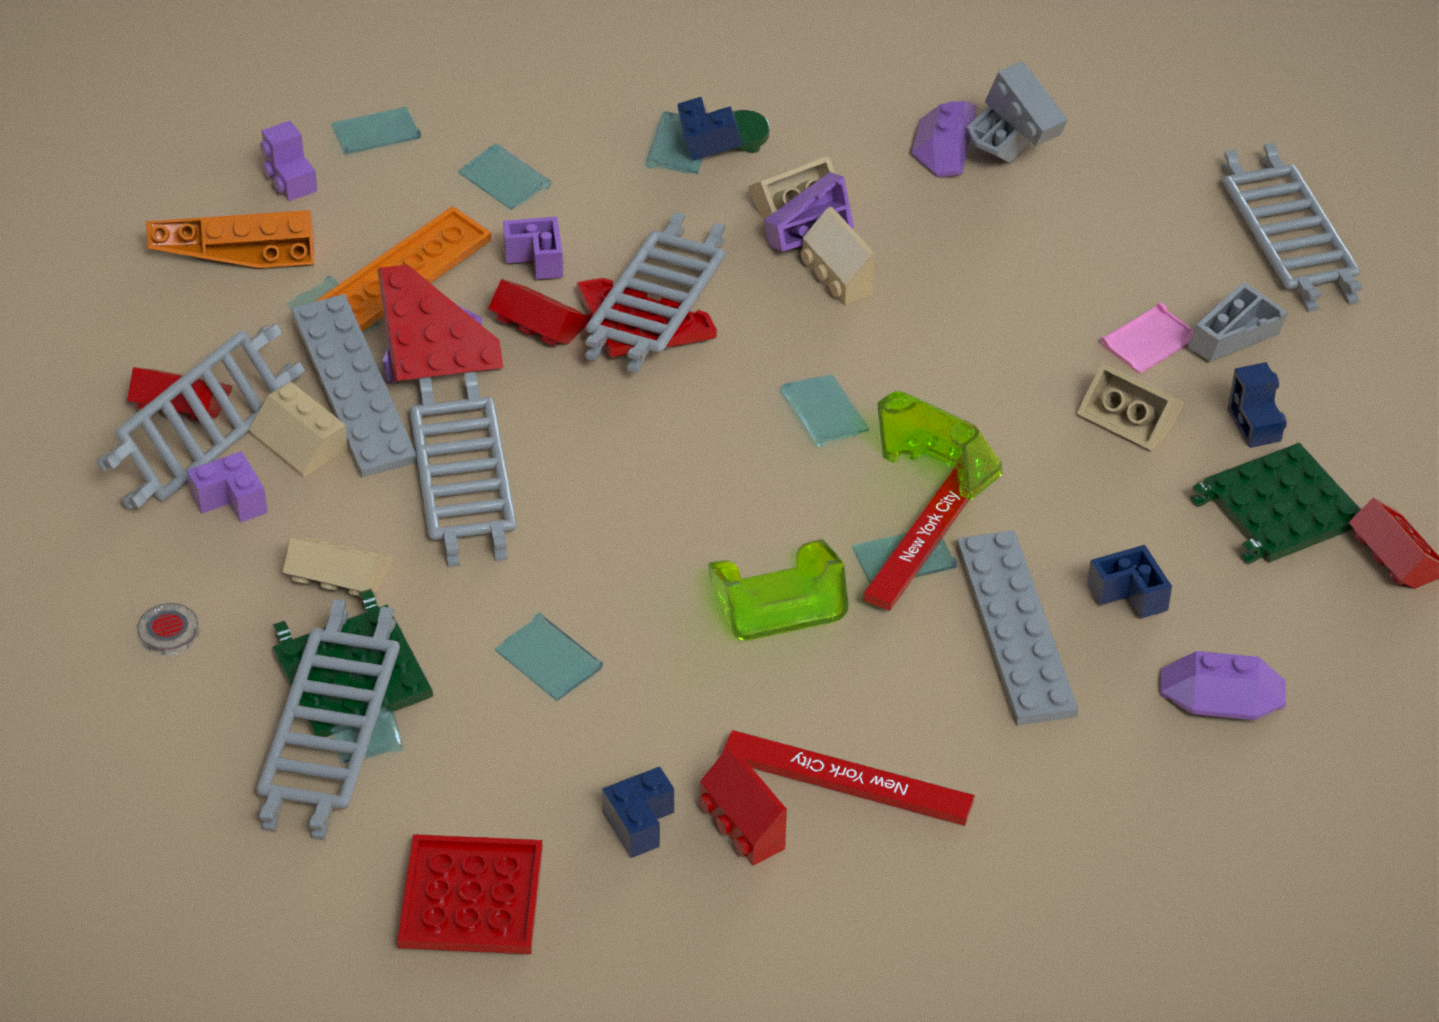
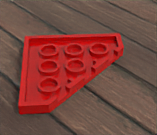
(694, 328)
(429, 331)

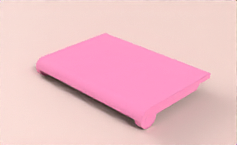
(1148, 338)

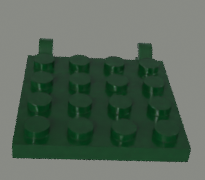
(1280, 503)
(405, 687)

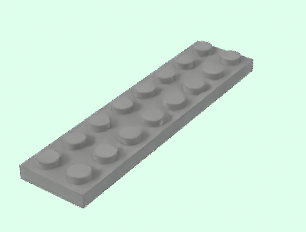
(354, 385)
(1016, 628)

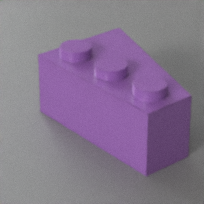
(793, 220)

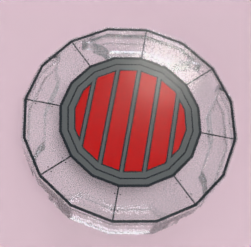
(168, 628)

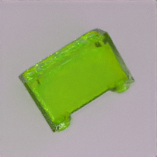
(920, 428)
(783, 599)

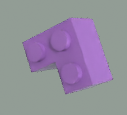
(286, 161)
(535, 241)
(228, 482)

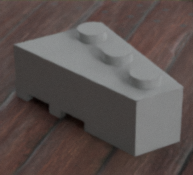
(1025, 104)
(1237, 323)

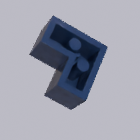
(708, 132)
(1254, 405)
(1131, 576)
(636, 806)

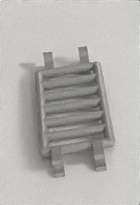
(626, 280)
(1303, 283)
(183, 385)
(426, 471)
(349, 776)

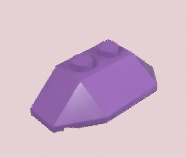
(943, 139)
(1223, 685)

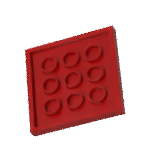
(471, 894)

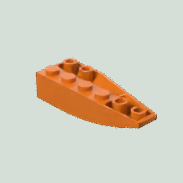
(244, 240)

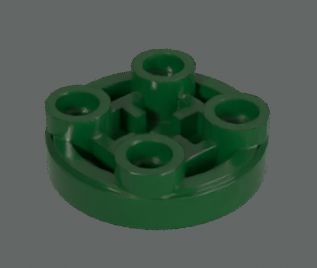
(753, 129)

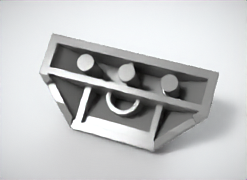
(996, 135)

